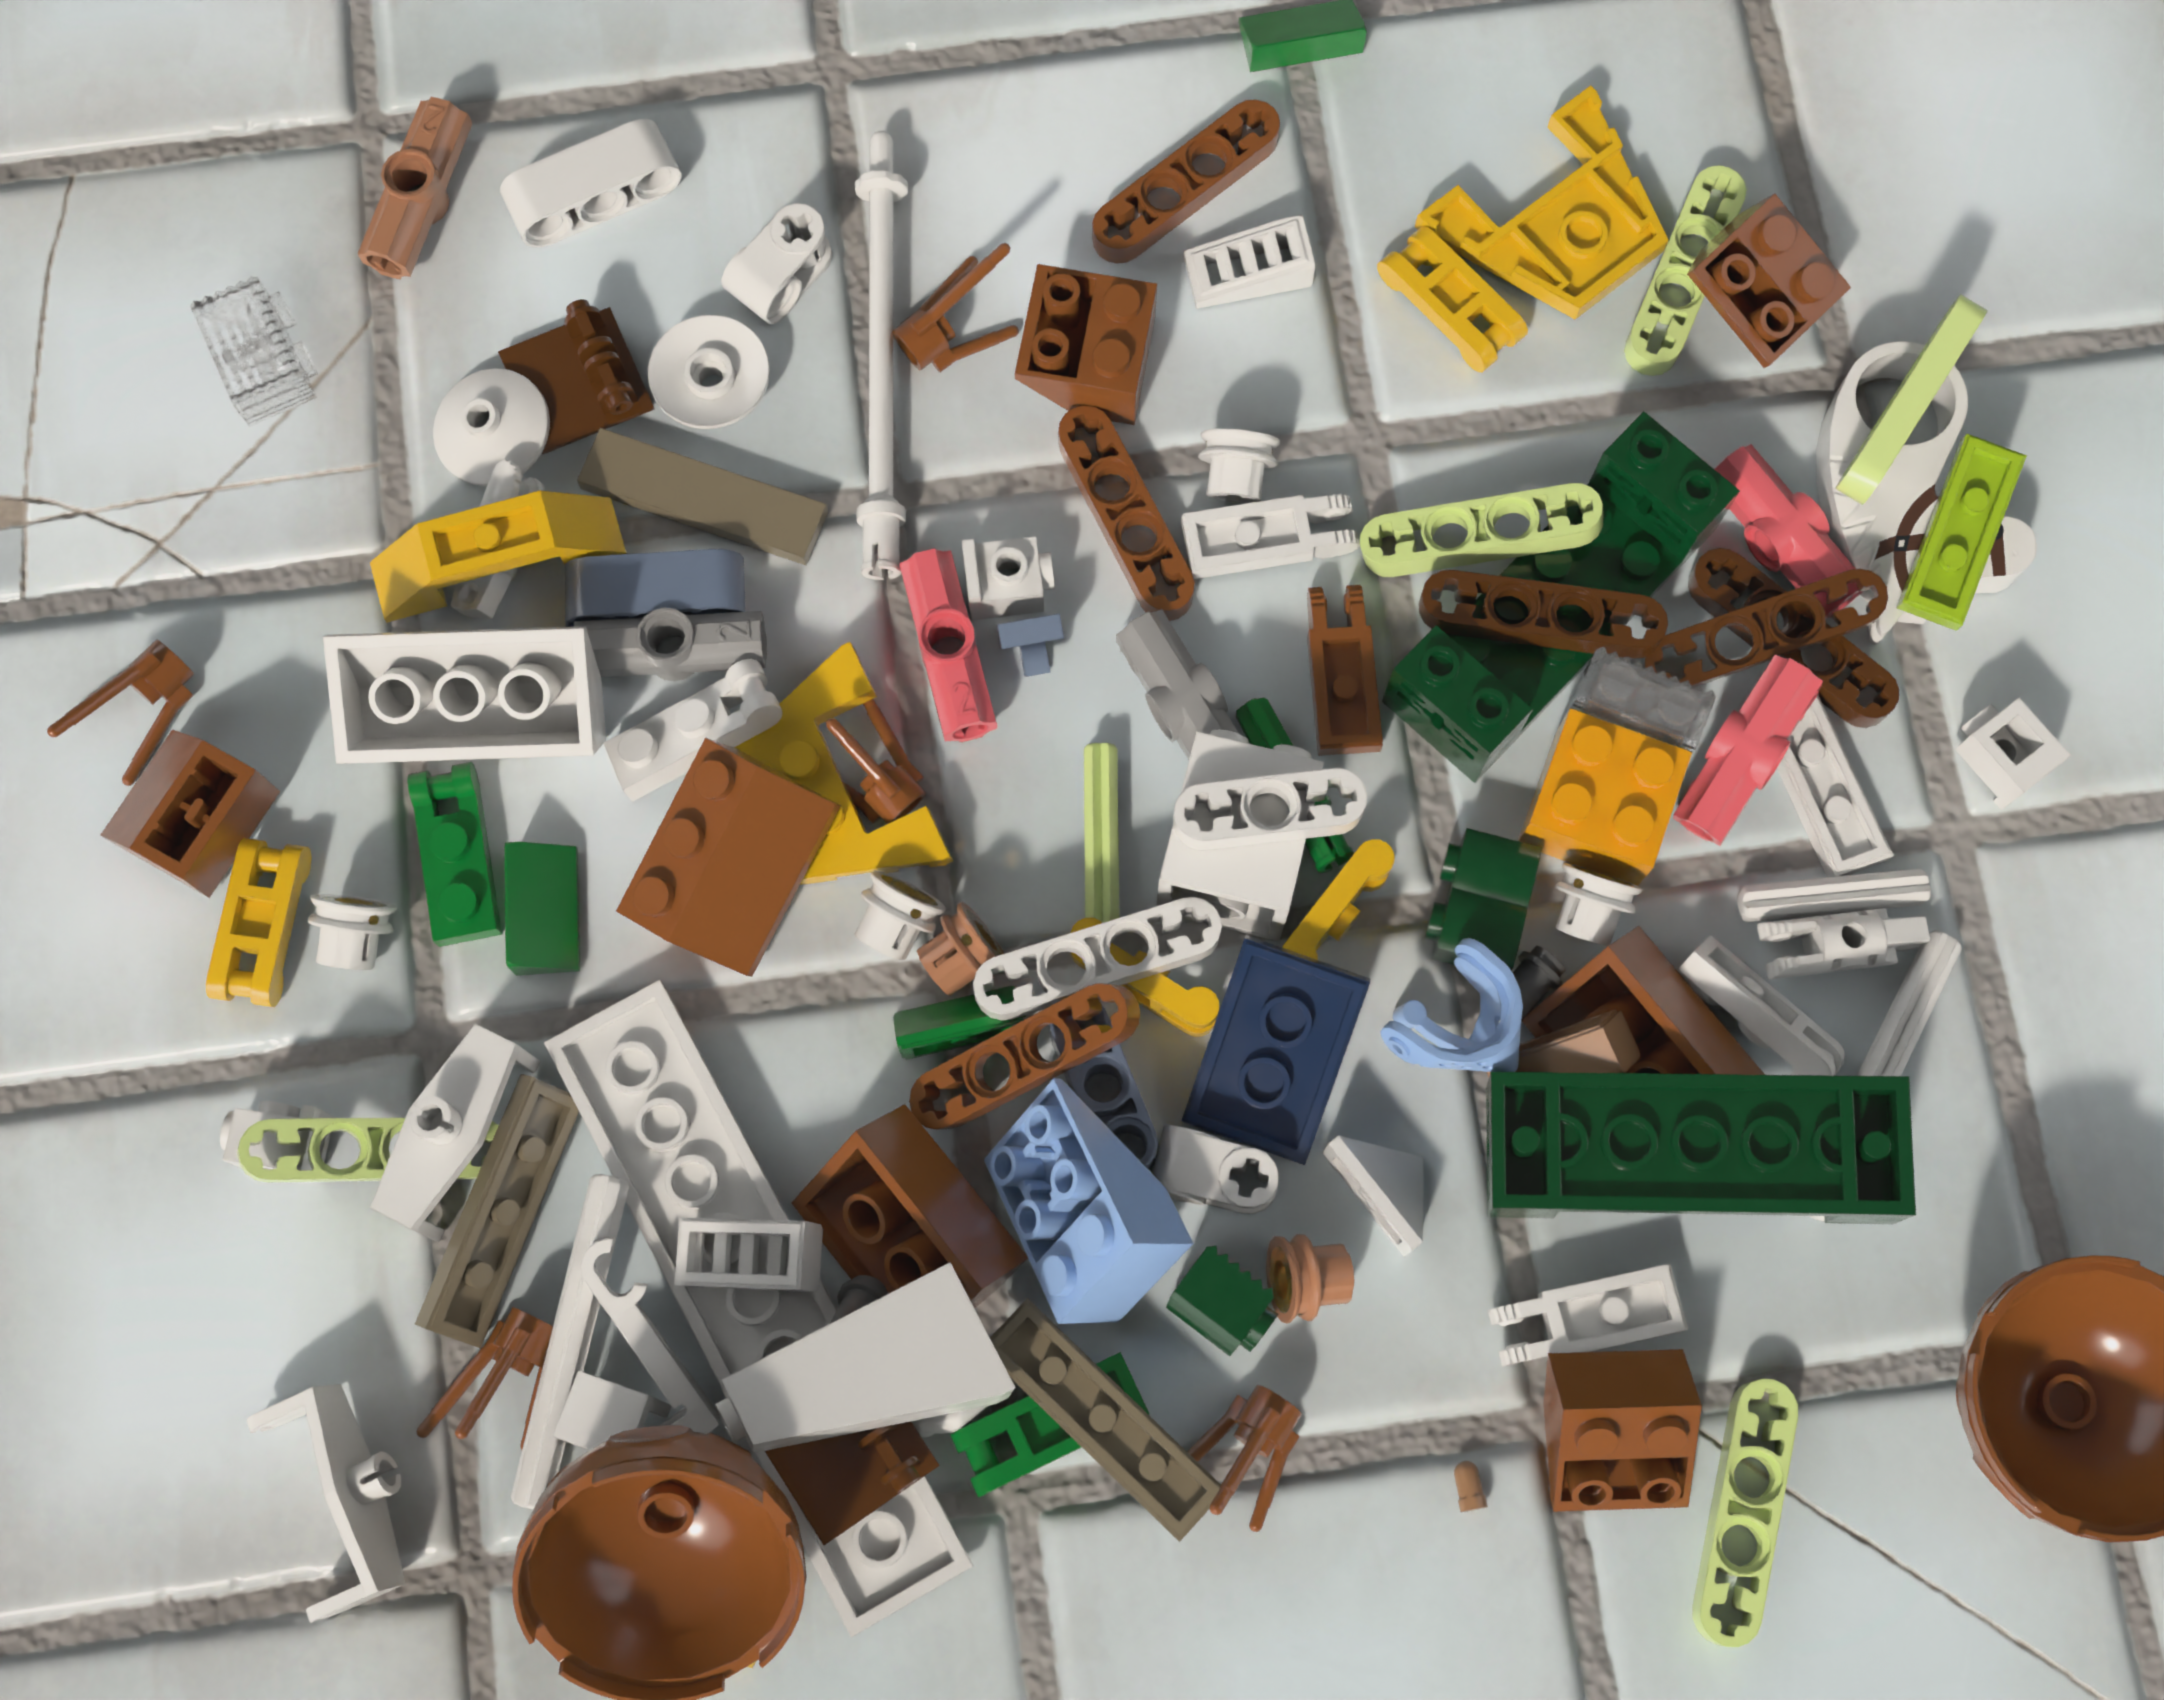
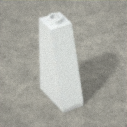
(875, 1368)

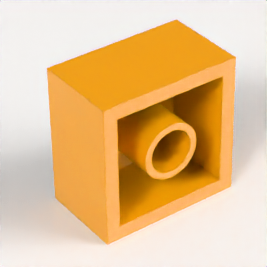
(1605, 797)

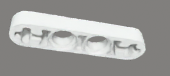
(1094, 948)

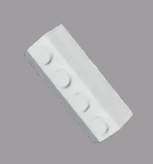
(464, 695)

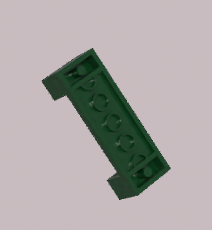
(1483, 693)
(1700, 1145)

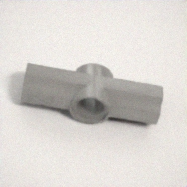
(709, 643)
(1178, 691)

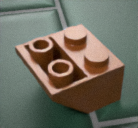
(1767, 278)
(1087, 340)
(191, 811)
(1620, 1429)

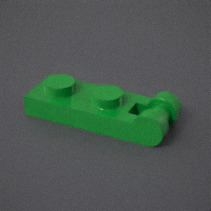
(455, 856)
(1033, 1434)

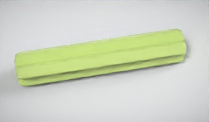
(1101, 831)

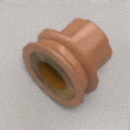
(958, 950)
(1307, 1276)

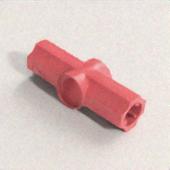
(1783, 527)
(954, 678)
(1747, 749)

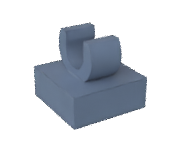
(1031, 639)

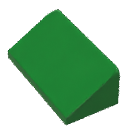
(1302, 34)
(541, 908)
(949, 1025)

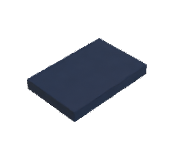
(1275, 1049)

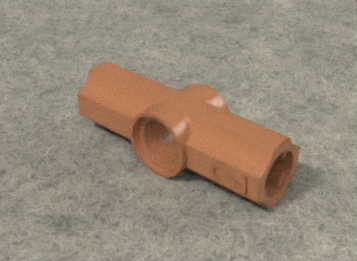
(426, 160)

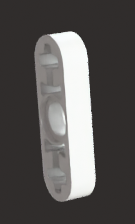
(1320, 818)

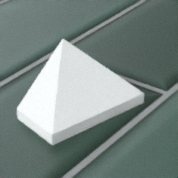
(1386, 1184)

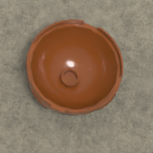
(2070, 1396)
(660, 1566)

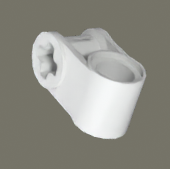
(779, 265)
(1200, 1166)

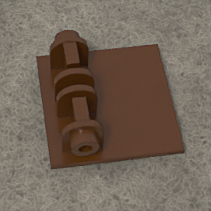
(581, 374)
(851, 1474)

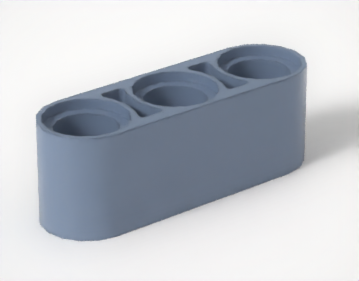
(642, 582)
(1124, 1112)

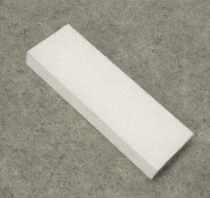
(1831, 798)

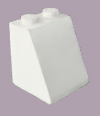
(1249, 882)

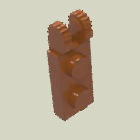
(1343, 677)

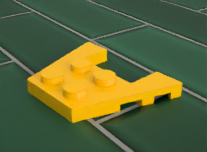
(1575, 237)
(800, 752)

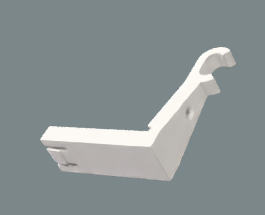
(650, 1346)

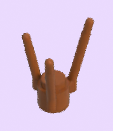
(927, 332)
(153, 675)
(888, 789)
(514, 1345)
(1264, 1424)

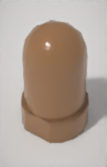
(1469, 1487)

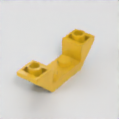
(488, 542)

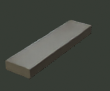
(703, 496)
(499, 1212)
(1104, 1420)

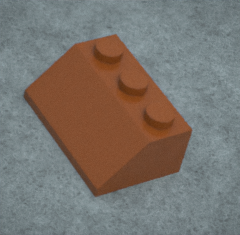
(728, 857)
(1662, 1011)
(904, 1209)

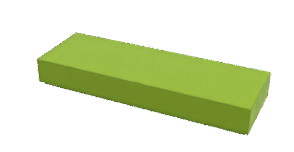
(1961, 532)

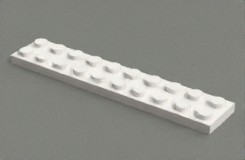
(687, 1158)

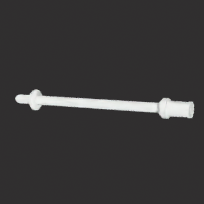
(881, 512)

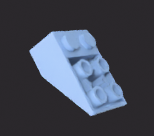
(1084, 1209)

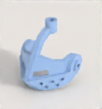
(1491, 1045)

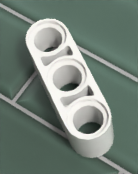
(590, 183)

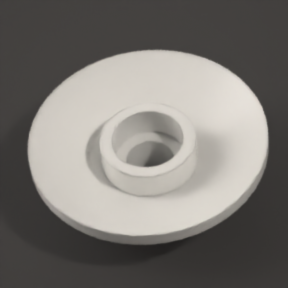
(702, 349)
(514, 431)

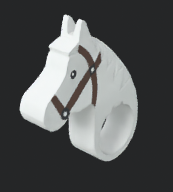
(1892, 522)

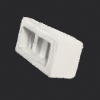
(1268, 239)
(803, 1258)

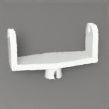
(447, 1128)
(351, 1488)

